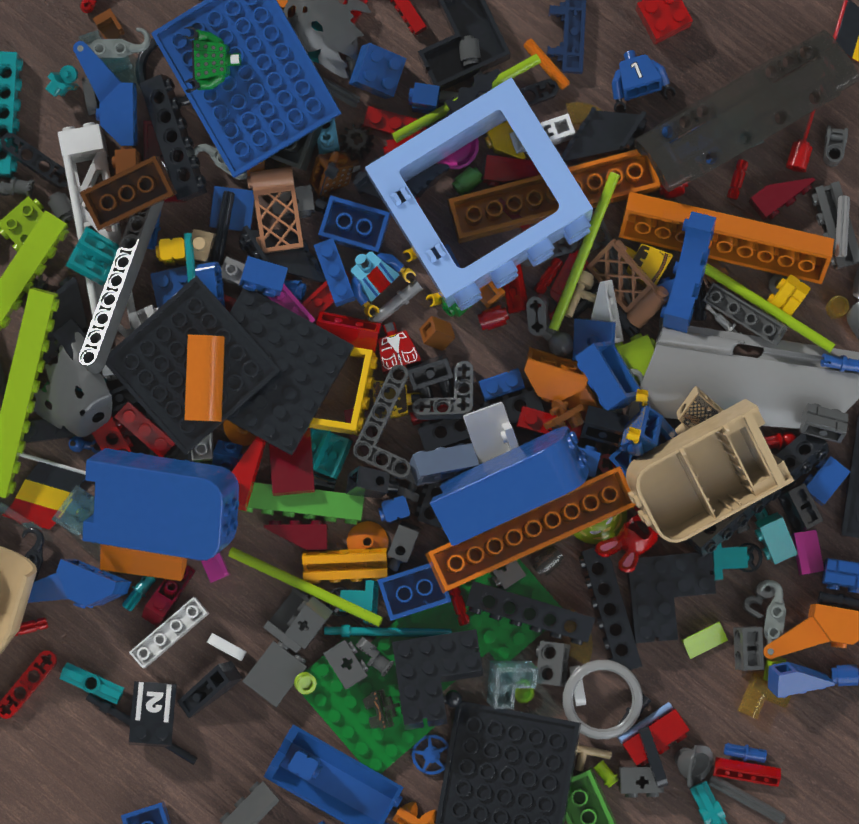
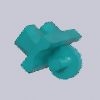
(62, 81)

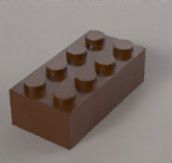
(128, 193)

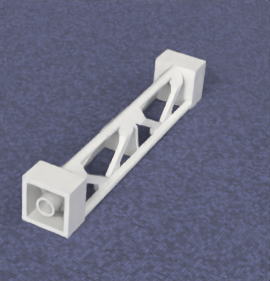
(79, 146)

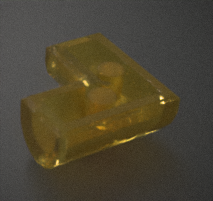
(755, 696)

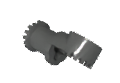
(17, 186)
(377, 661)

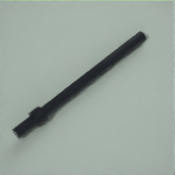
(106, 707)

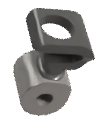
(767, 592)

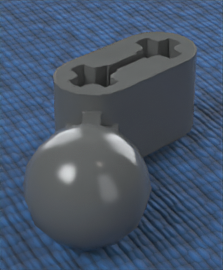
(559, 342)

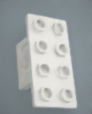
(490, 432)

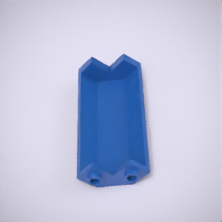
(342, 787)

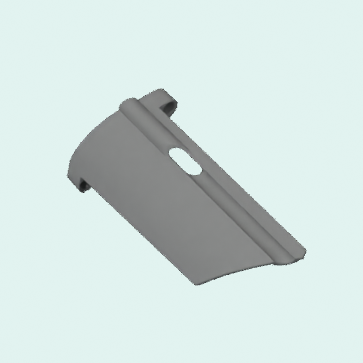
(777, 381)

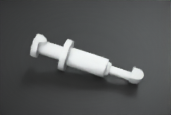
(722, 320)

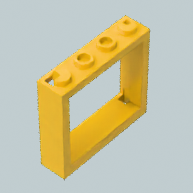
(362, 400)

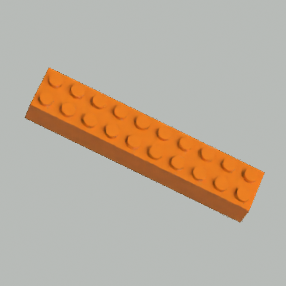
(481, 213)
(733, 240)
(534, 530)

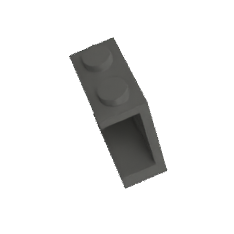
(278, 623)
(275, 673)

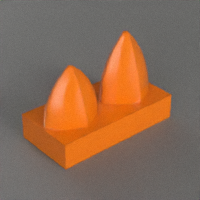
(408, 815)

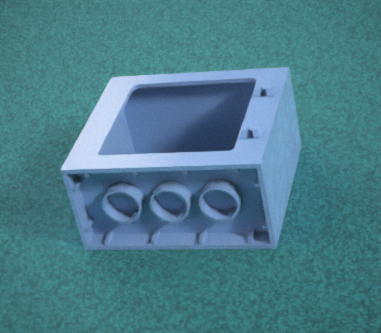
(444, 138)

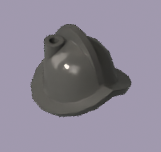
(694, 763)

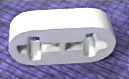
(226, 646)
(579, 694)

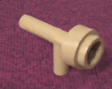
(585, 282)
(586, 750)

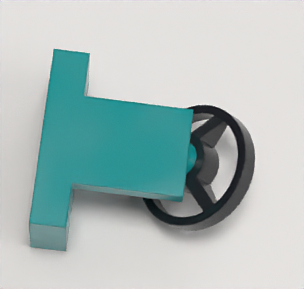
(735, 558)
(366, 599)

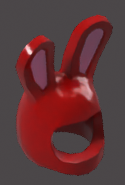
(631, 540)

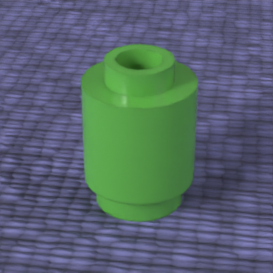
(467, 180)

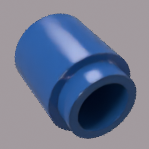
(845, 675)

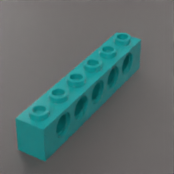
(12, 62)

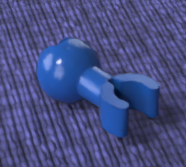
(81, 444)

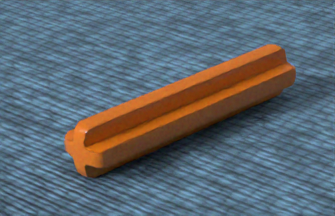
(546, 64)

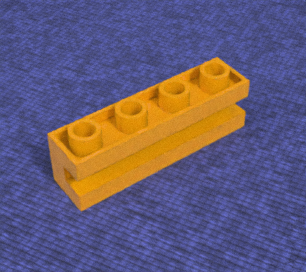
(345, 564)

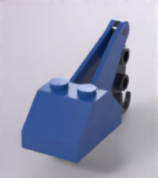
(74, 580)

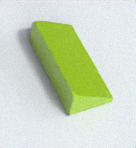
(704, 640)

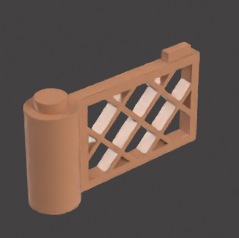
(273, 182)
(647, 302)

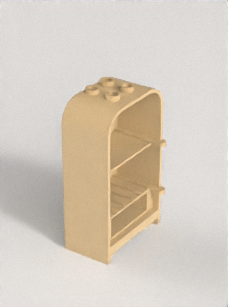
(705, 474)

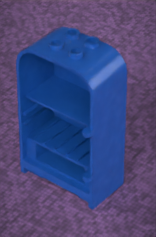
(510, 485)
(161, 504)

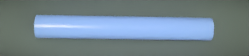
(645, 722)

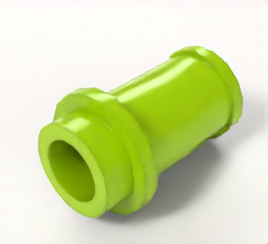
(606, 773)

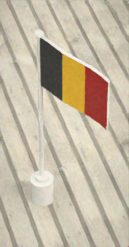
(45, 490)

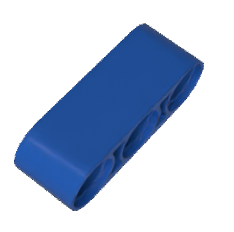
(211, 276)

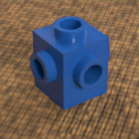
(227, 454)

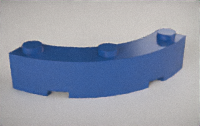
(689, 271)

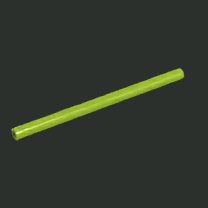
(443, 110)
(584, 251)
(769, 308)
(305, 586)

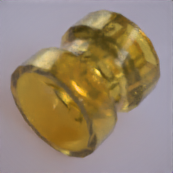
(840, 308)

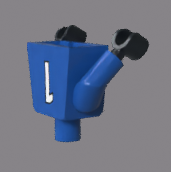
(639, 77)

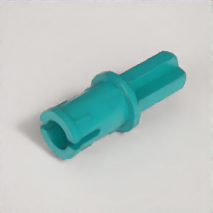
(138, 592)

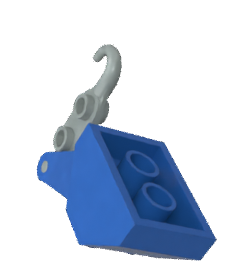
(117, 99)

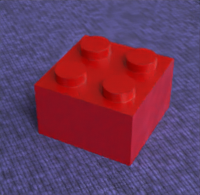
(663, 18)

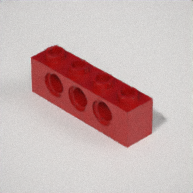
(112, 426)

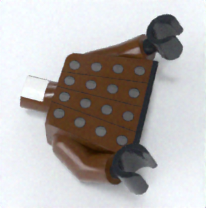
(331, 173)

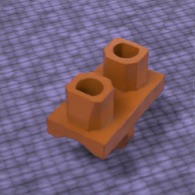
(560, 409)

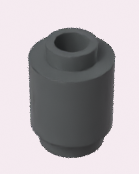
(469, 51)
(61, 206)

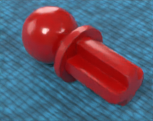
(779, 441)

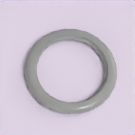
(627, 675)

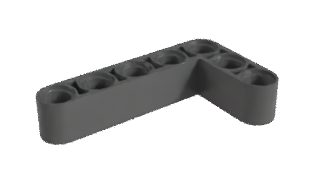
(380, 424)

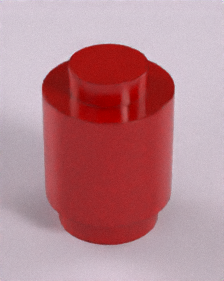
(493, 317)

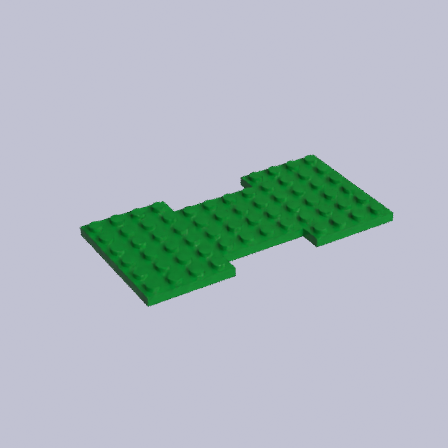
(345, 708)

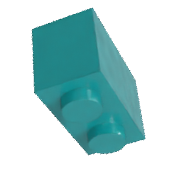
(775, 538)

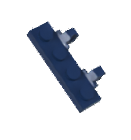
(572, 48)

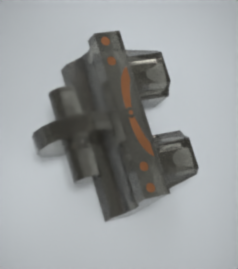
(384, 709)

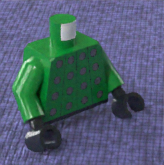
(209, 60)

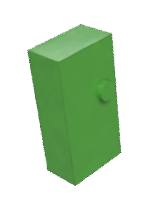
(587, 801)

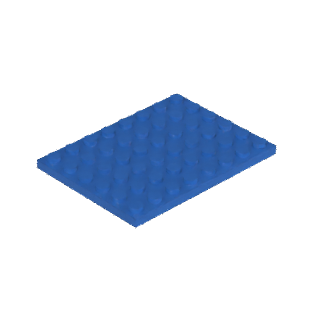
(266, 99)

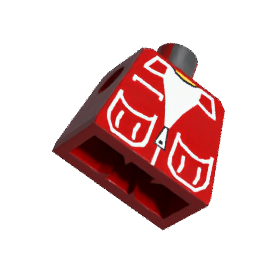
(396, 348)

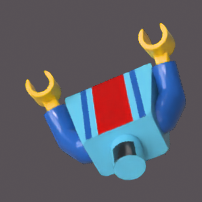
(373, 275)

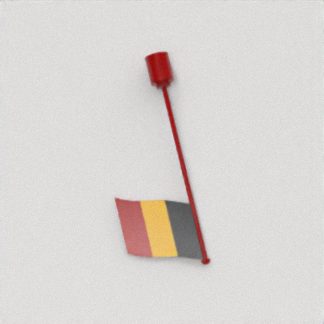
(848, 38)

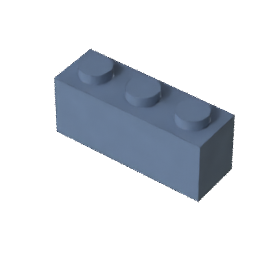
(442, 463)

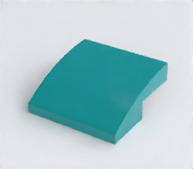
(93, 256)
(329, 452)

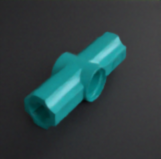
(104, 689)
(708, 806)

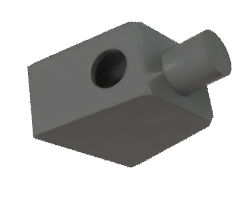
(407, 537)

